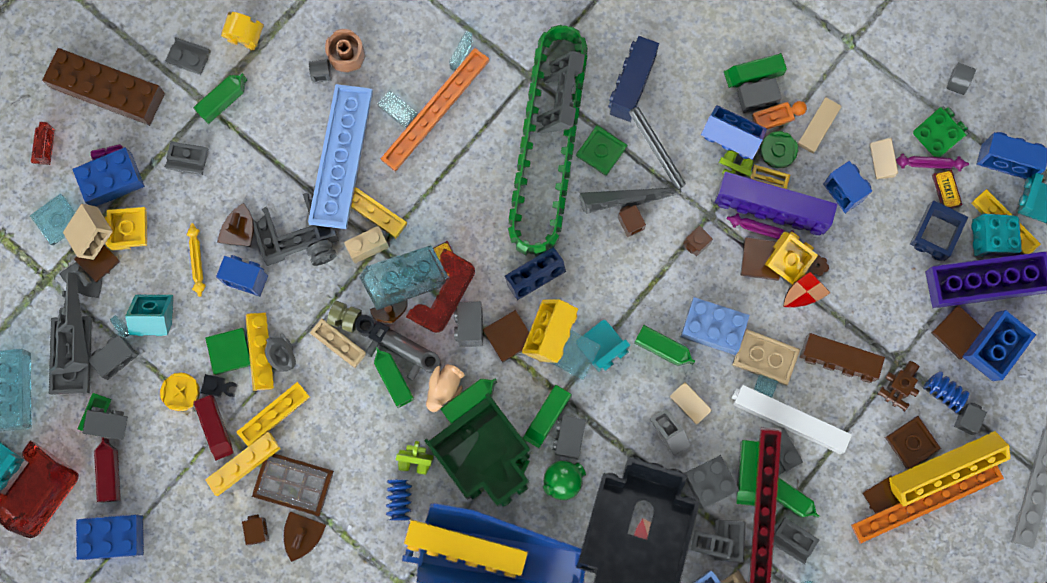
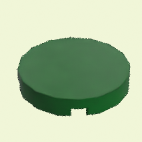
(779, 149)

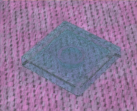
(53, 218)
(578, 355)

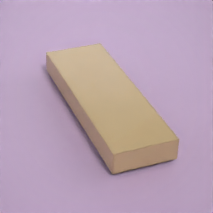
(819, 125)
(338, 343)

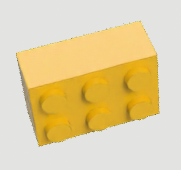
(550, 330)

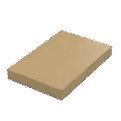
(766, 357)

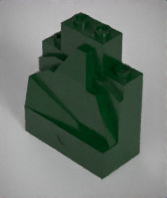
(483, 453)

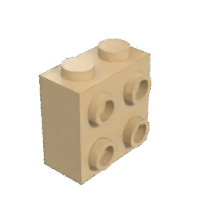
(87, 231)

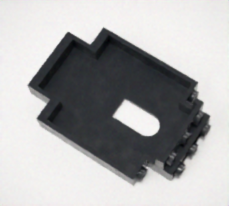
(626, 558)

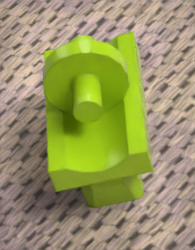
(744, 168)
(416, 455)

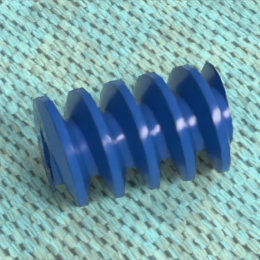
(947, 390)
(398, 500)

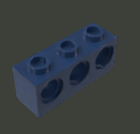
(535, 273)

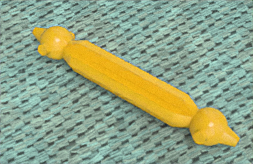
(196, 262)

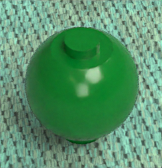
(563, 480)

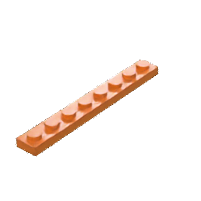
(435, 109)
(899, 515)

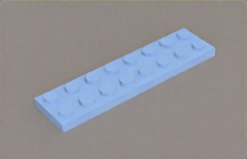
(340, 157)

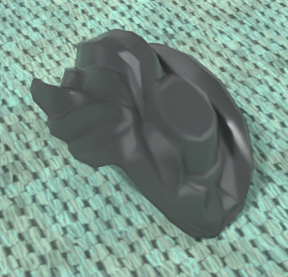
(280, 354)

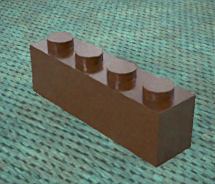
(842, 357)

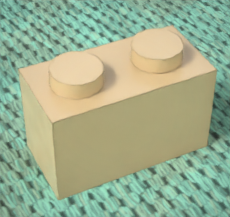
(366, 244)

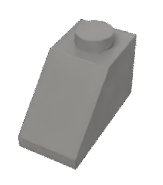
(670, 432)

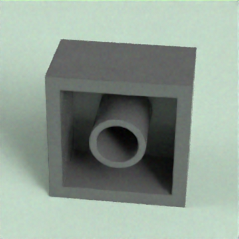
(470, 324)
(711, 482)

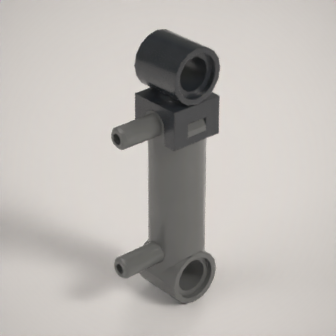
(384, 336)

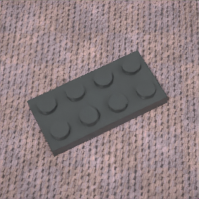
(75, 381)

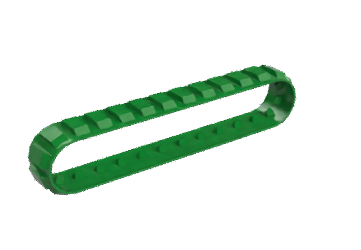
(555, 33)

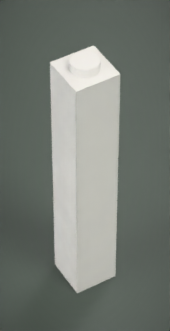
(791, 419)

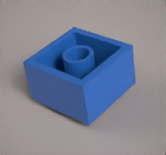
(847, 186)
(241, 275)

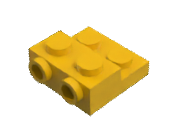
(128, 228)
(791, 257)

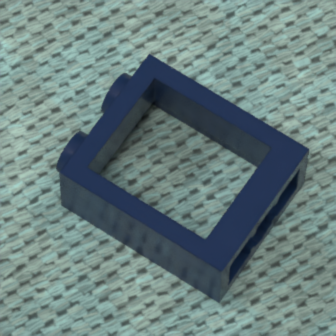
(947, 215)

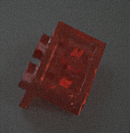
(43, 144)

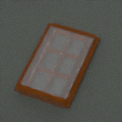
(293, 484)

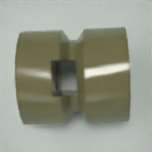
(342, 316)

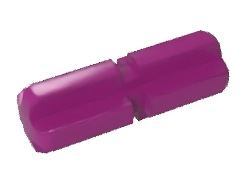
(95, 154)

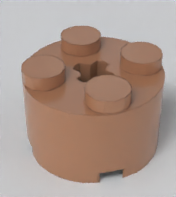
(339, 58)

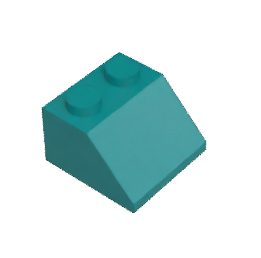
(150, 315)

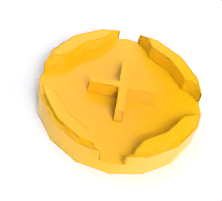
(180, 391)

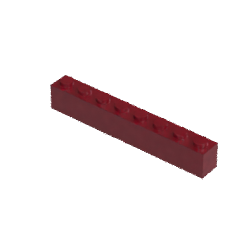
(765, 505)

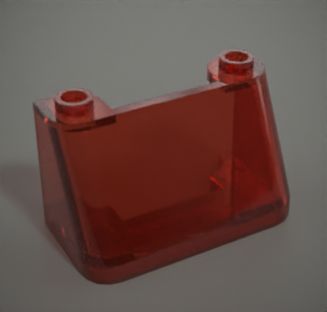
(460, 275)
(36, 492)

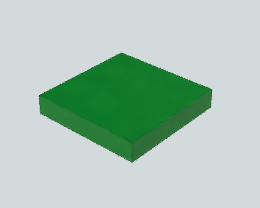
(601, 150)
(228, 351)

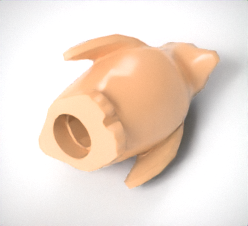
(443, 386)

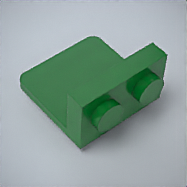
(940, 131)

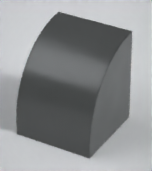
(319, 70)
(961, 78)

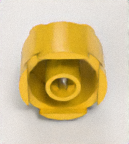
(241, 29)

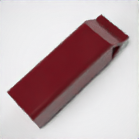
(213, 427)
(107, 472)

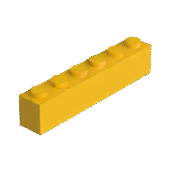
(949, 468)
(465, 547)

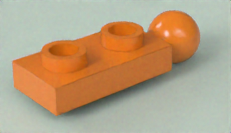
(779, 114)

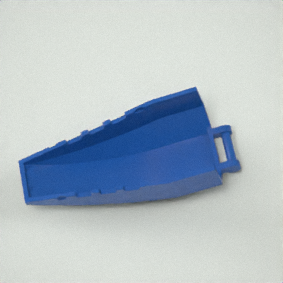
(545, 562)

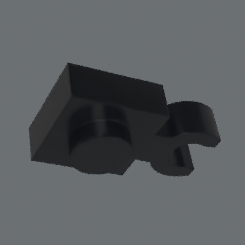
(215, 386)

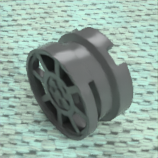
(321, 252)

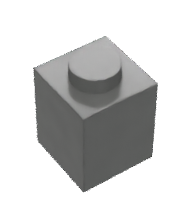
(970, 418)

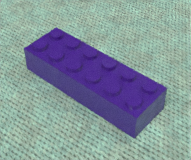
(775, 204)
(987, 280)

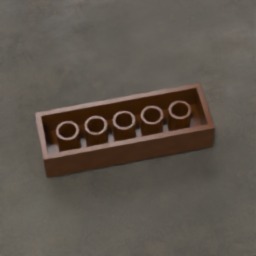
(103, 86)

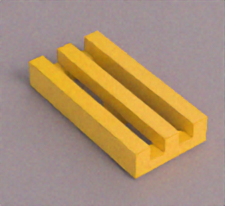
(769, 179)

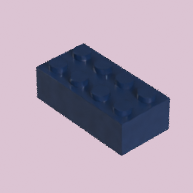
(633, 77)

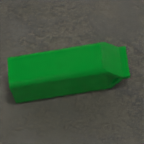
(755, 70)
(221, 97)
(663, 347)
(392, 378)
(468, 399)
(547, 416)
(747, 472)
(795, 500)

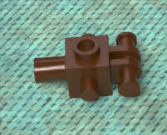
(902, 385)

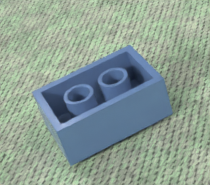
(714, 326)

